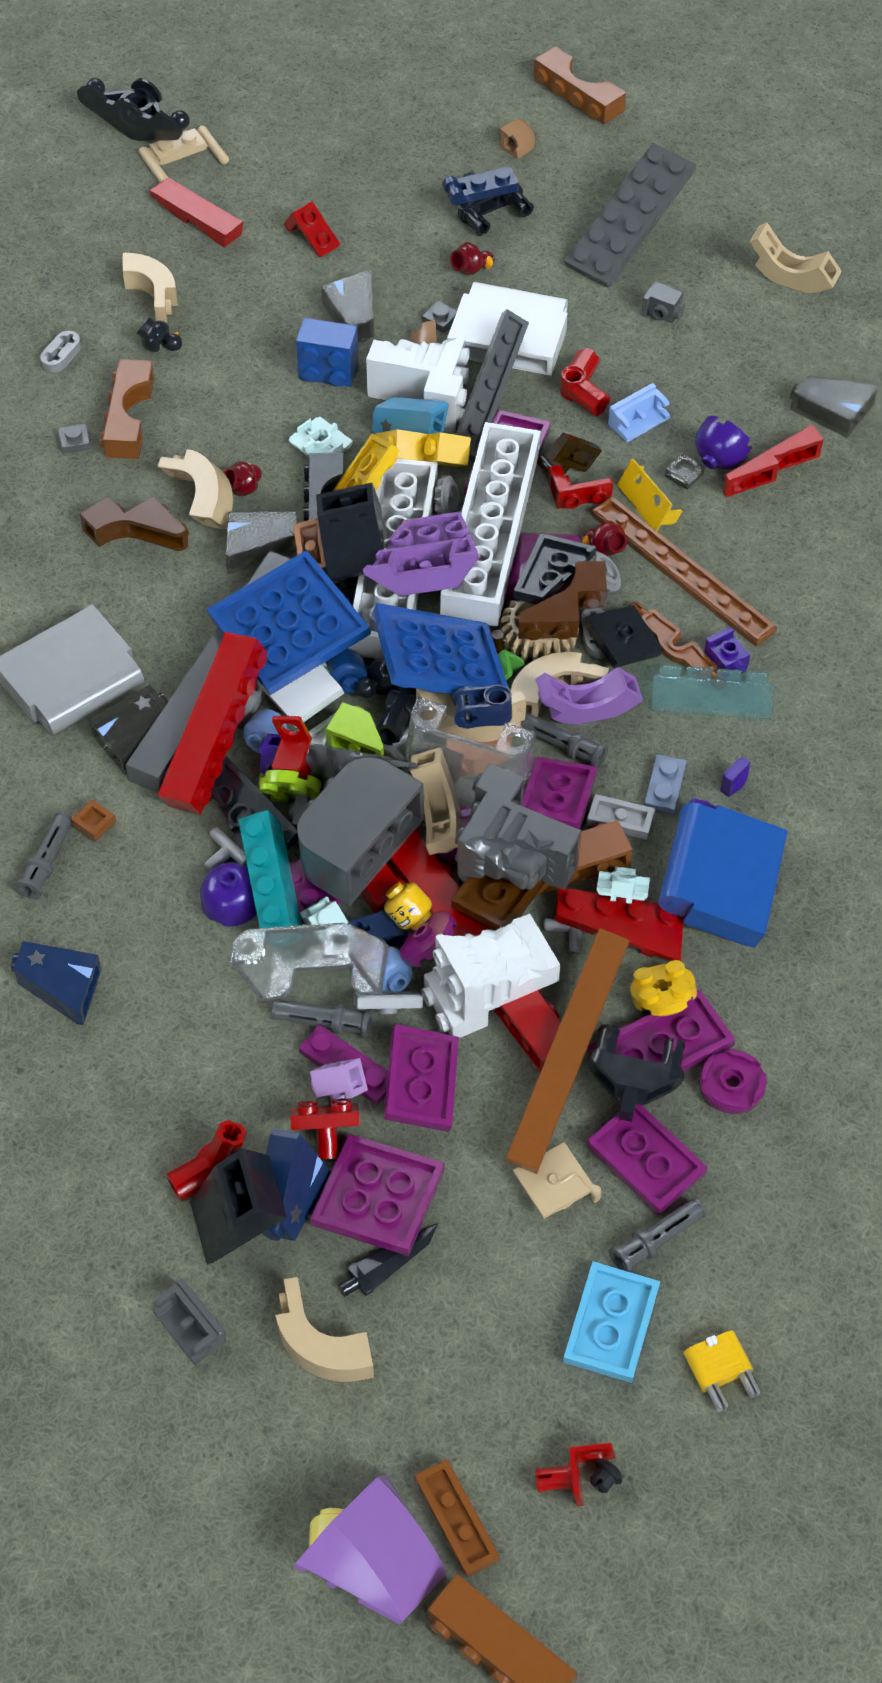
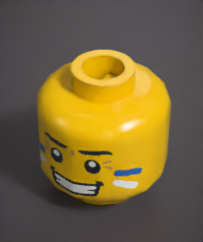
(408, 905)

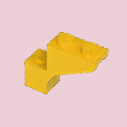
(436, 447)

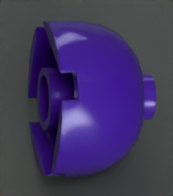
(721, 444)
(228, 895)

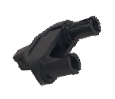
(473, 212)
(631, 1078)

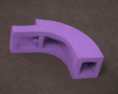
(589, 702)

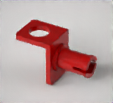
(292, 747)
(570, 1476)

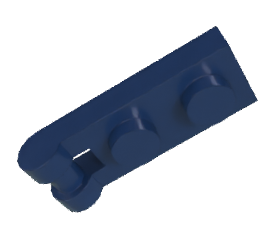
(480, 185)

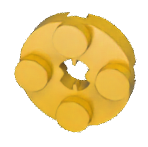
(672, 976)

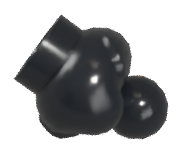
(156, 332)
(377, 681)

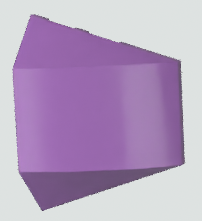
(425, 555)
(376, 1553)

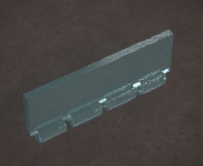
(707, 696)

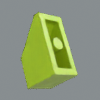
(354, 730)

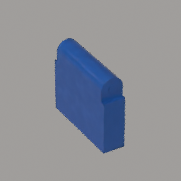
(723, 872)

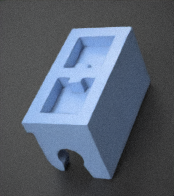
(638, 413)

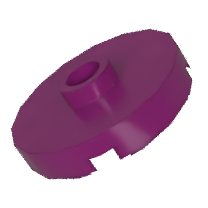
(422, 941)
(733, 1066)

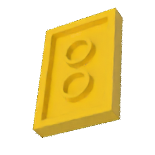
(370, 463)

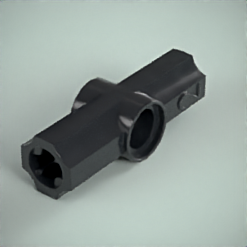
(396, 714)

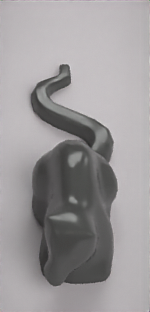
(329, 760)

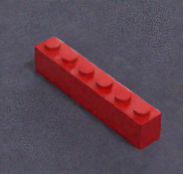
(213, 723)

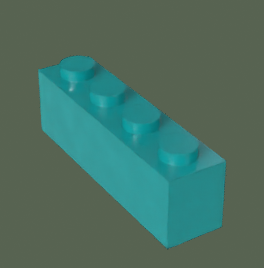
(269, 871)

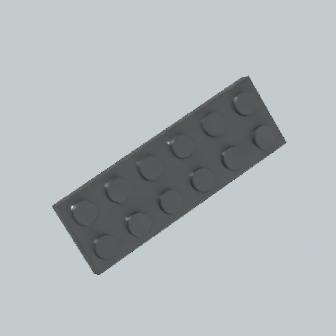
(630, 215)

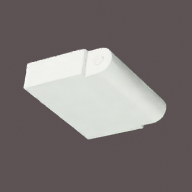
(544, 336)

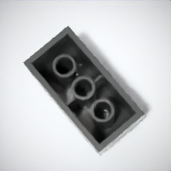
(358, 825)

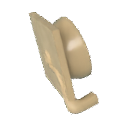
(558, 1182)

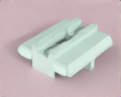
(318, 429)
(623, 884)

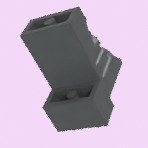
(513, 840)

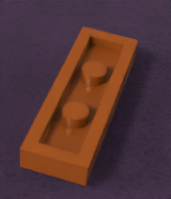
(457, 1518)

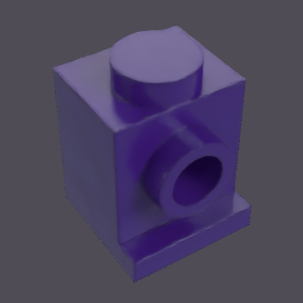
(727, 651)

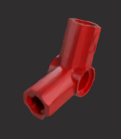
(577, 384)
(190, 1176)

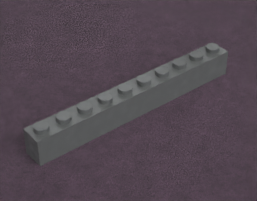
(155, 752)

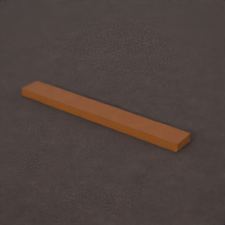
(687, 573)
(567, 1051)

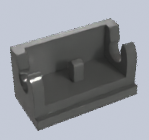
(189, 1321)

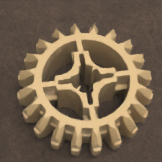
(528, 648)

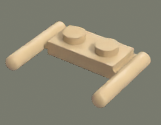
(171, 150)

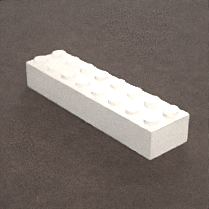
(403, 494)
(494, 519)

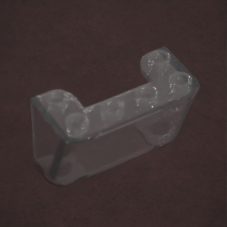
(465, 756)
(273, 955)

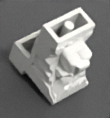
(421, 372)
(486, 973)

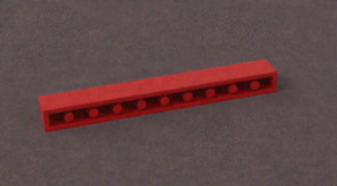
(528, 1017)

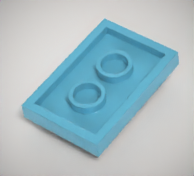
(611, 1322)

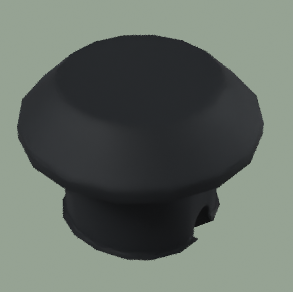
(605, 1475)

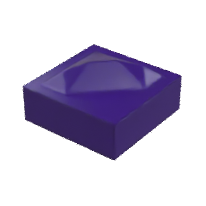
(735, 777)

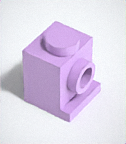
(339, 1079)

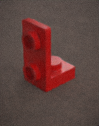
(314, 228)
(574, 495)

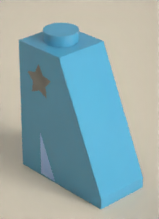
(410, 415)

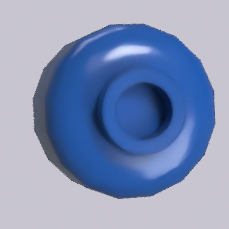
(347, 669)

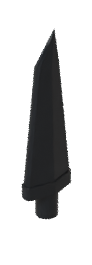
(380, 1266)

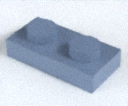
(665, 784)

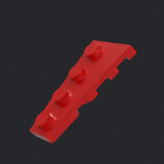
(641, 922)

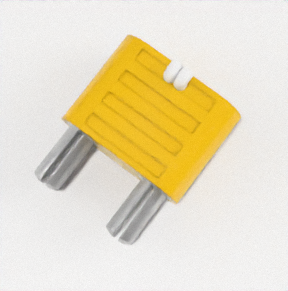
(720, 1362)

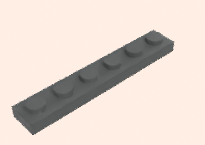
(492, 378)

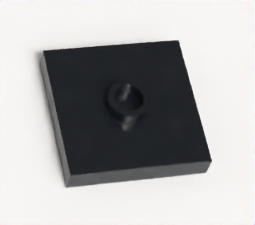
(623, 636)

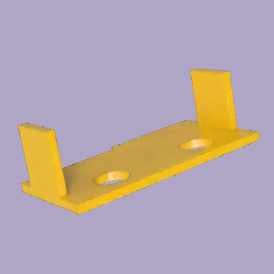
(643, 496)

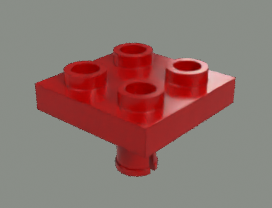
(325, 1120)

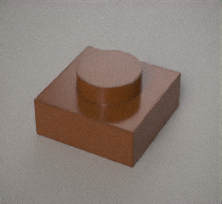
(93, 820)

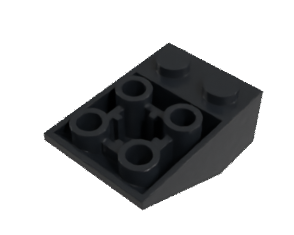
(350, 530)
(236, 1203)

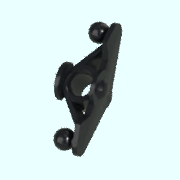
(134, 110)

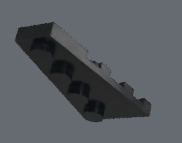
(241, 798)

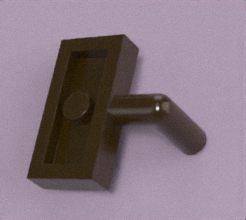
(570, 452)

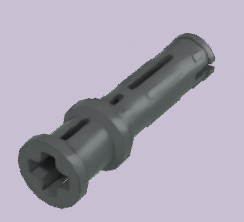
(575, 744)
(39, 866)
(336, 1018)
(646, 1246)

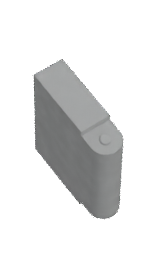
(69, 670)

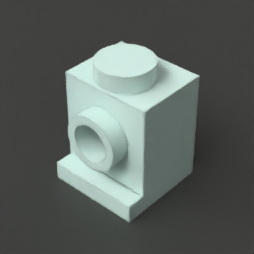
(323, 913)

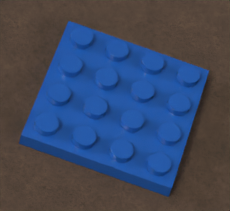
(295, 618)
(436, 650)

